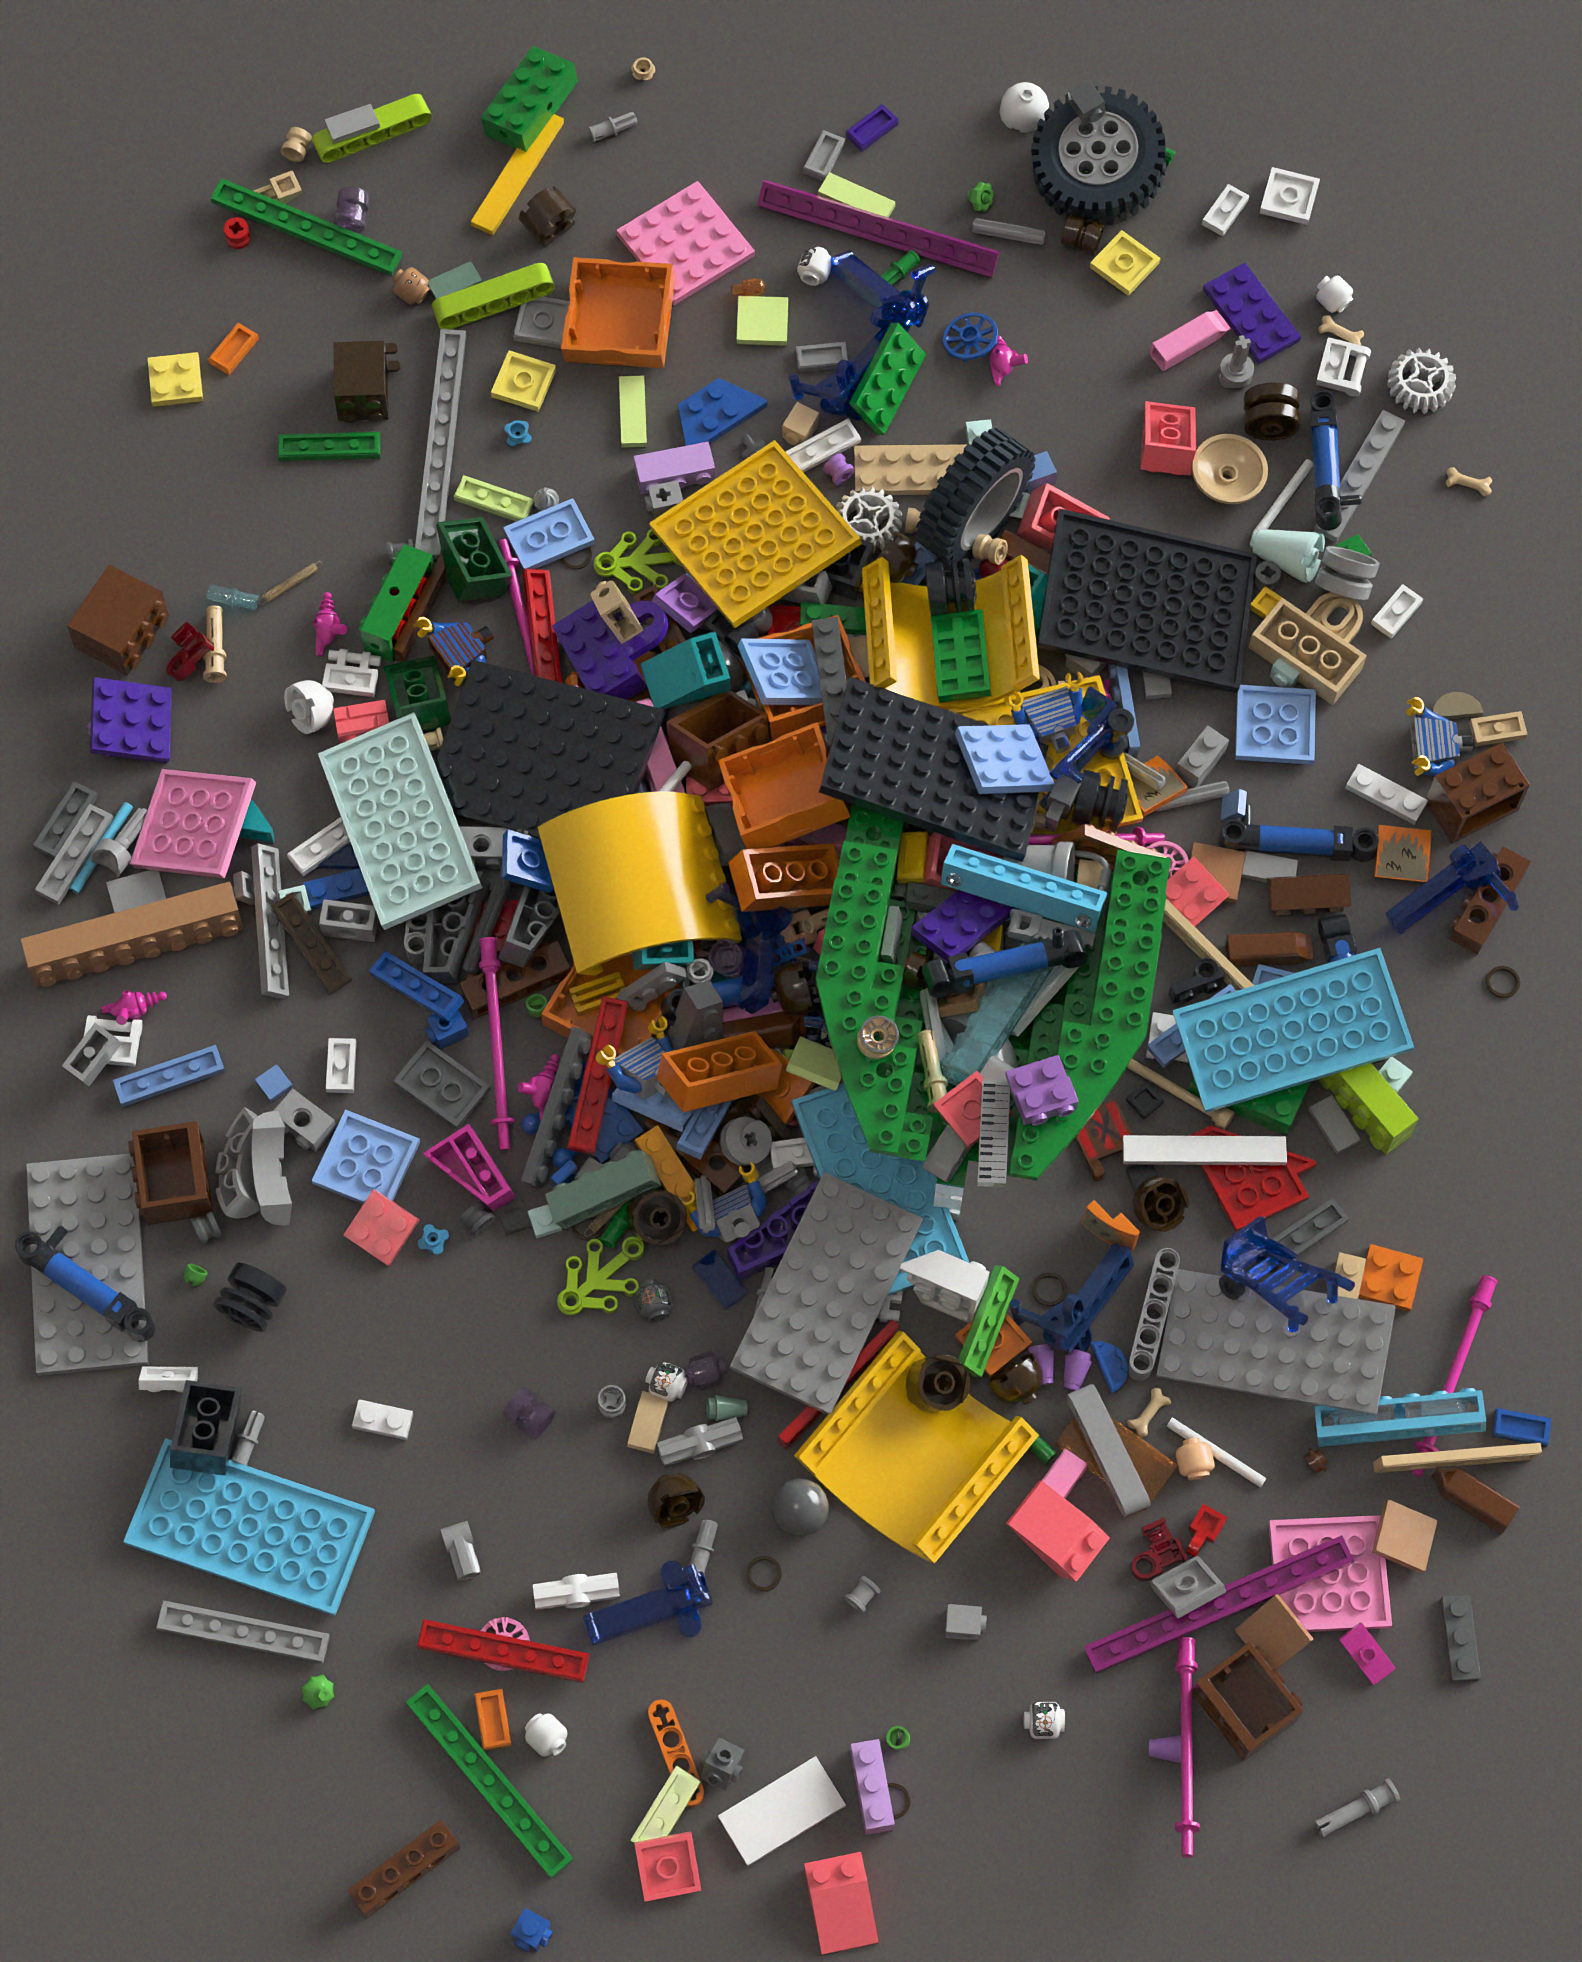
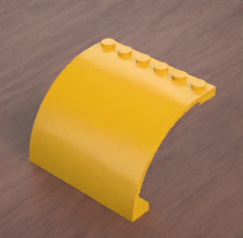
(903, 641)
(635, 876)
(909, 1468)

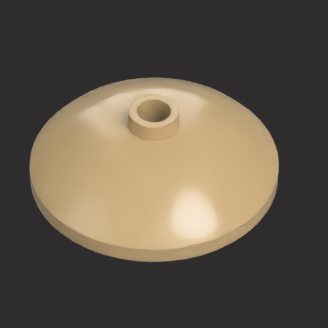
(1232, 457)

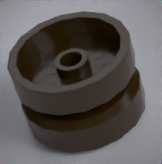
(1271, 411)

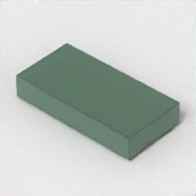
(454, 280)

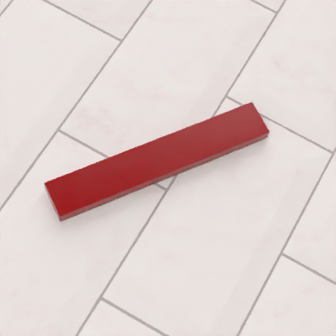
(540, 621)
(596, 1078)
(864, 1359)
(503, 1651)

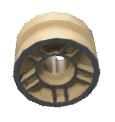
(888, 1033)

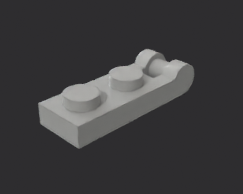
(652, 985)

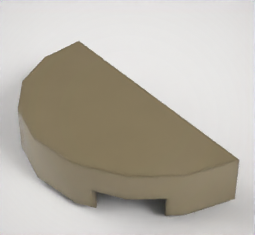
(1457, 705)

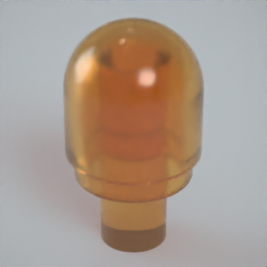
(749, 287)

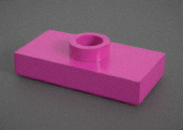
(1367, 1653)

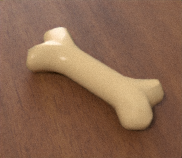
(1329, 326)
(1456, 478)
(1141, 1423)

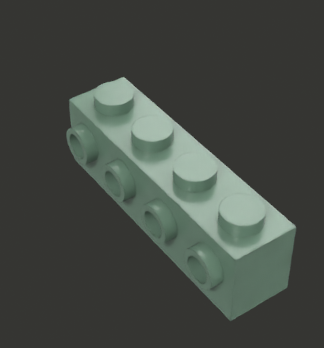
(602, 1189)

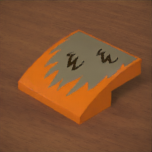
(1152, 799)
(1403, 853)
(1110, 1230)

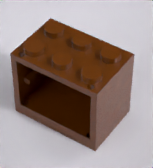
(118, 620)
(715, 731)
(1477, 792)
(170, 1173)
(1247, 1700)

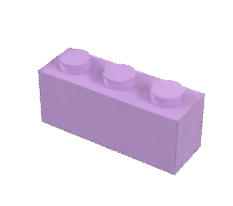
(686, 464)
(872, 1787)

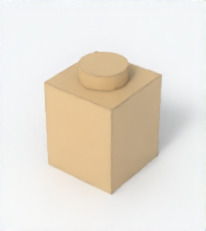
(800, 424)

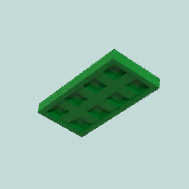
(887, 378)
(960, 656)

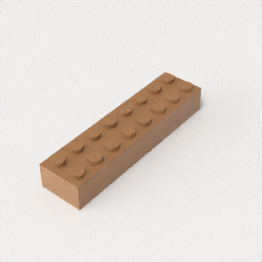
(132, 934)

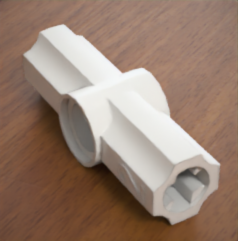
(576, 1591)

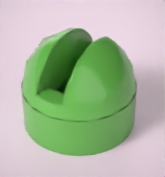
(535, 1005)
(195, 1274)
(893, 1738)

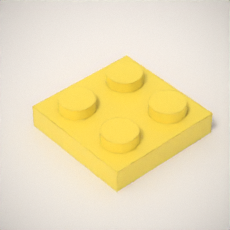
(1124, 263)
(175, 379)
(523, 381)

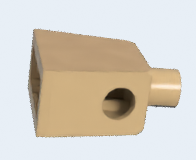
(610, 601)

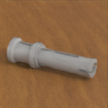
(1369, 1801)

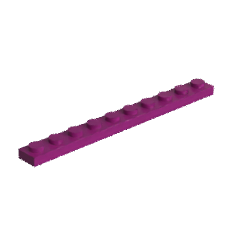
(878, 228)
(1238, 1597)

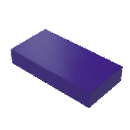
(872, 127)

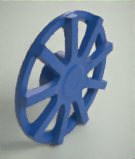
(970, 337)

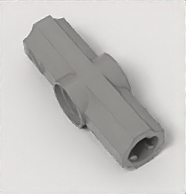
(699, 1442)

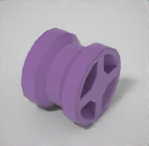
(838, 469)

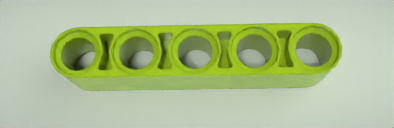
(394, 120)
(493, 296)

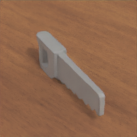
(1041, 928)

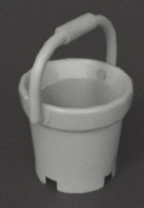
(1060, 861)

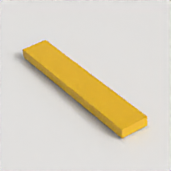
(514, 179)

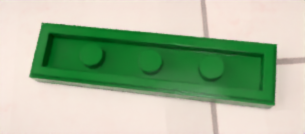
(329, 446)

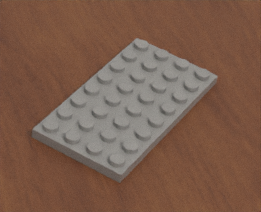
(103, 1225)
(826, 1293)
(1248, 1349)

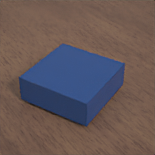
(564, 1174)

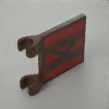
(1103, 1136)

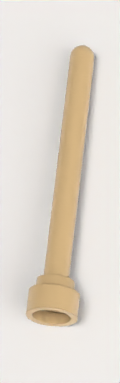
(1221, 1117)

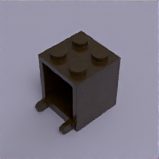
(362, 379)

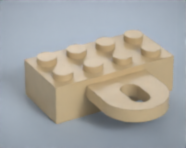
(1312, 644)

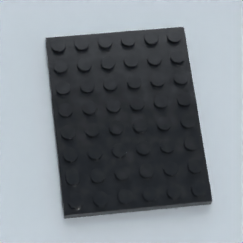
(1147, 600)
(540, 748)
(909, 766)

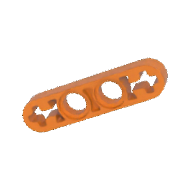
(678, 1752)

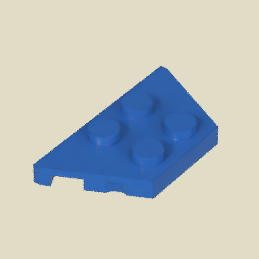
(716, 411)

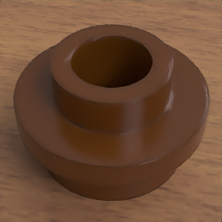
(1316, 1460)

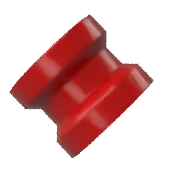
(241, 237)

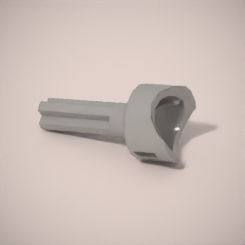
(1237, 368)
(114, 852)

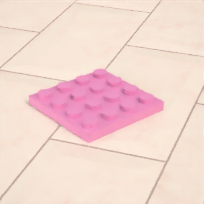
(691, 236)
(193, 823)
(1346, 1595)

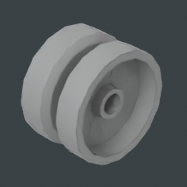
(1347, 572)

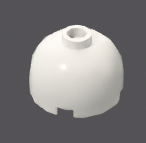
(1023, 106)
(310, 705)

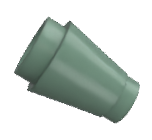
(723, 1408)

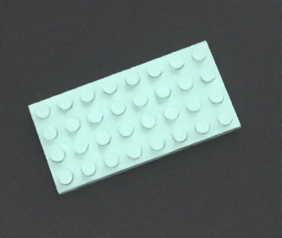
(399, 821)

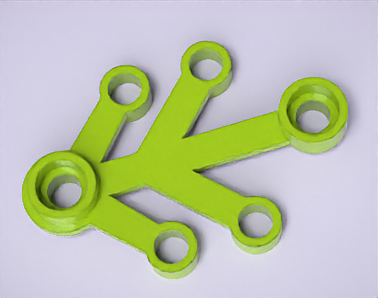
(637, 561)
(598, 1279)

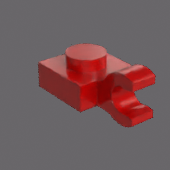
(1206, 1526)

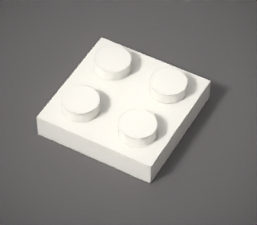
(1289, 196)

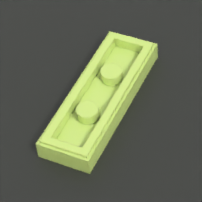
(851, 194)
(632, 411)
(493, 499)
(667, 1806)

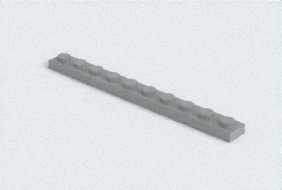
(440, 440)

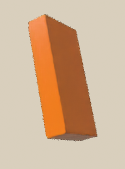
(233, 348)
(492, 1720)

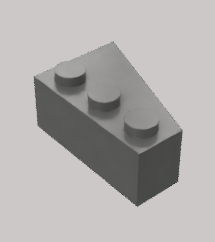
(697, 1016)

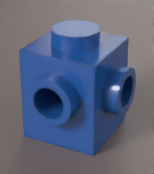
(446, 1032)
(531, 1931)

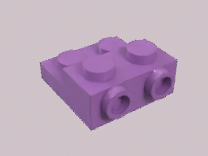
(685, 603)
(1042, 1091)

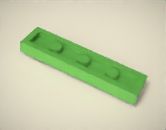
(988, 1320)

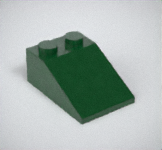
(472, 559)
(418, 689)

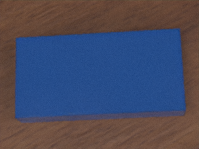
(1521, 1427)

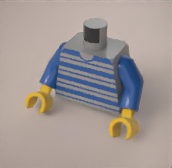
(1051, 714)
(1434, 740)
(638, 1067)
(736, 1211)

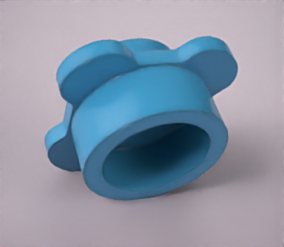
(514, 427)
(434, 1247)

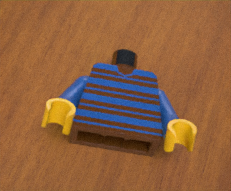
(455, 645)

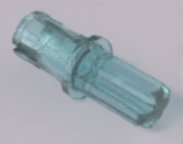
(233, 597)

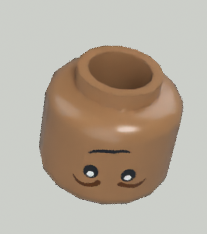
(411, 285)

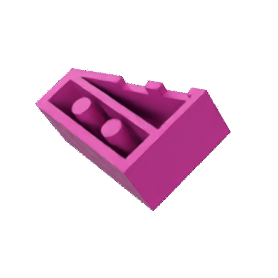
(472, 1167)

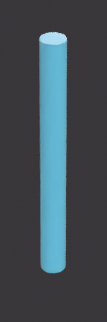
(110, 833)

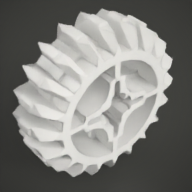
(1425, 372)
(873, 509)

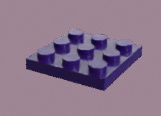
(130, 720)

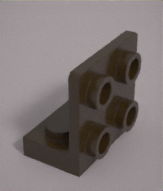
(758, 1109)

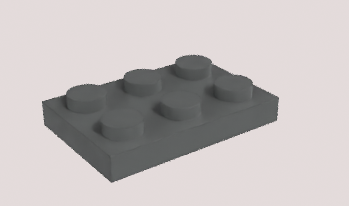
(441, 1085)

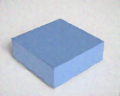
(1233, 805)
(273, 1083)

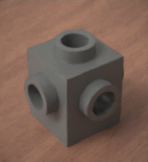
(722, 1764)

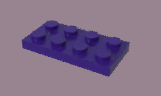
(1251, 312)
(960, 923)

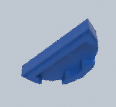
(1111, 1363)

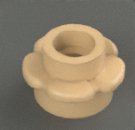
(643, 64)

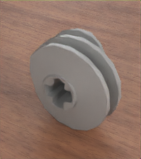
(745, 1141)

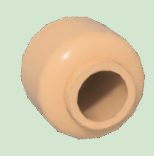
(1195, 1459)

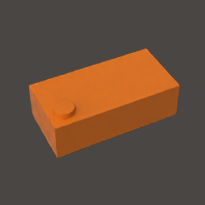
(785, 876)
(719, 1071)

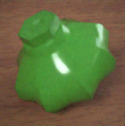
(981, 196)
(317, 1692)

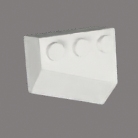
(947, 1283)

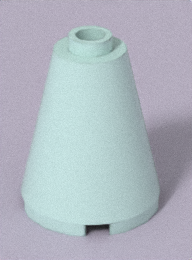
(1291, 550)

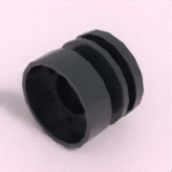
(950, 586)
(1100, 801)
(247, 1301)

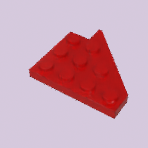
(1255, 1189)

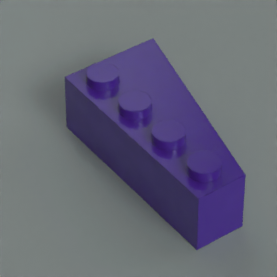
(769, 1241)

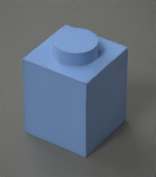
(1043, 472)

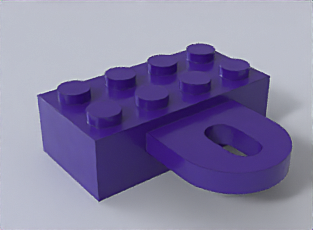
(598, 654)

